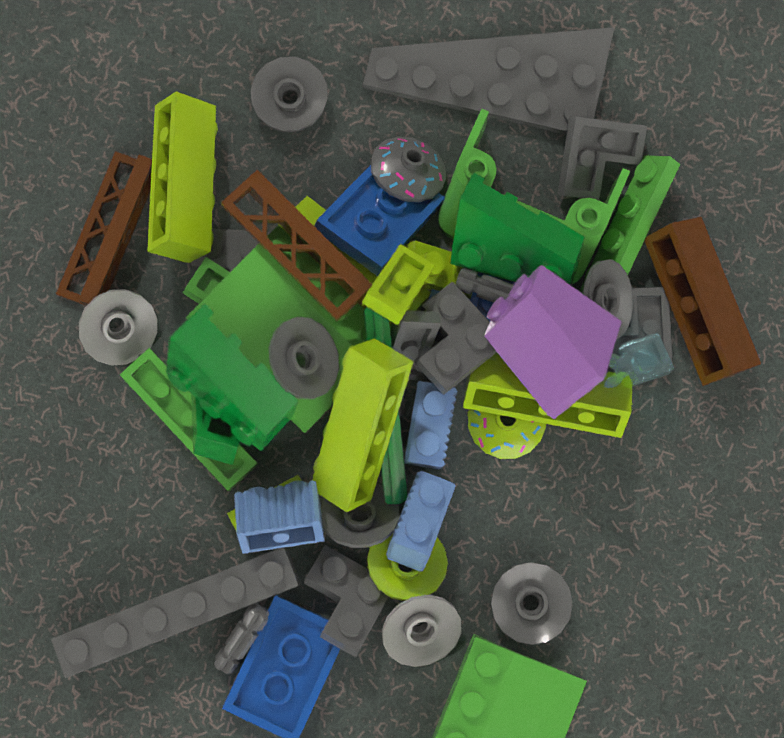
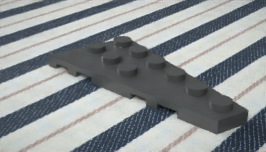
(515, 78)

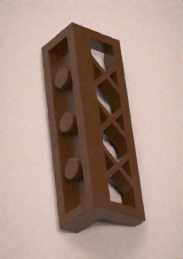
(117, 233)
(309, 241)

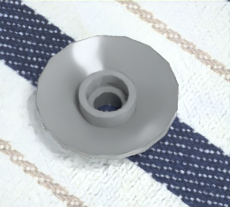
(122, 343)
(423, 643)

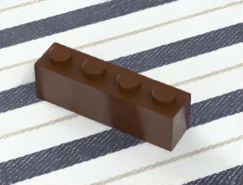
(702, 300)

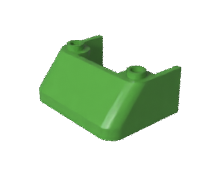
(585, 216)

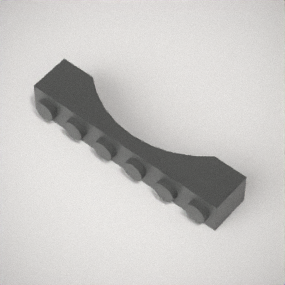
(175, 611)

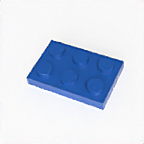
(372, 223)
(283, 671)

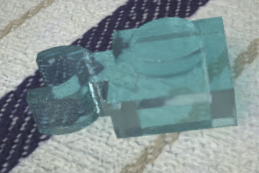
(641, 360)

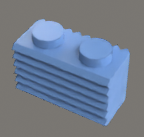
(430, 426)
(278, 516)
(420, 521)

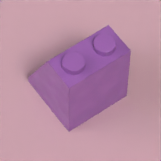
(552, 339)

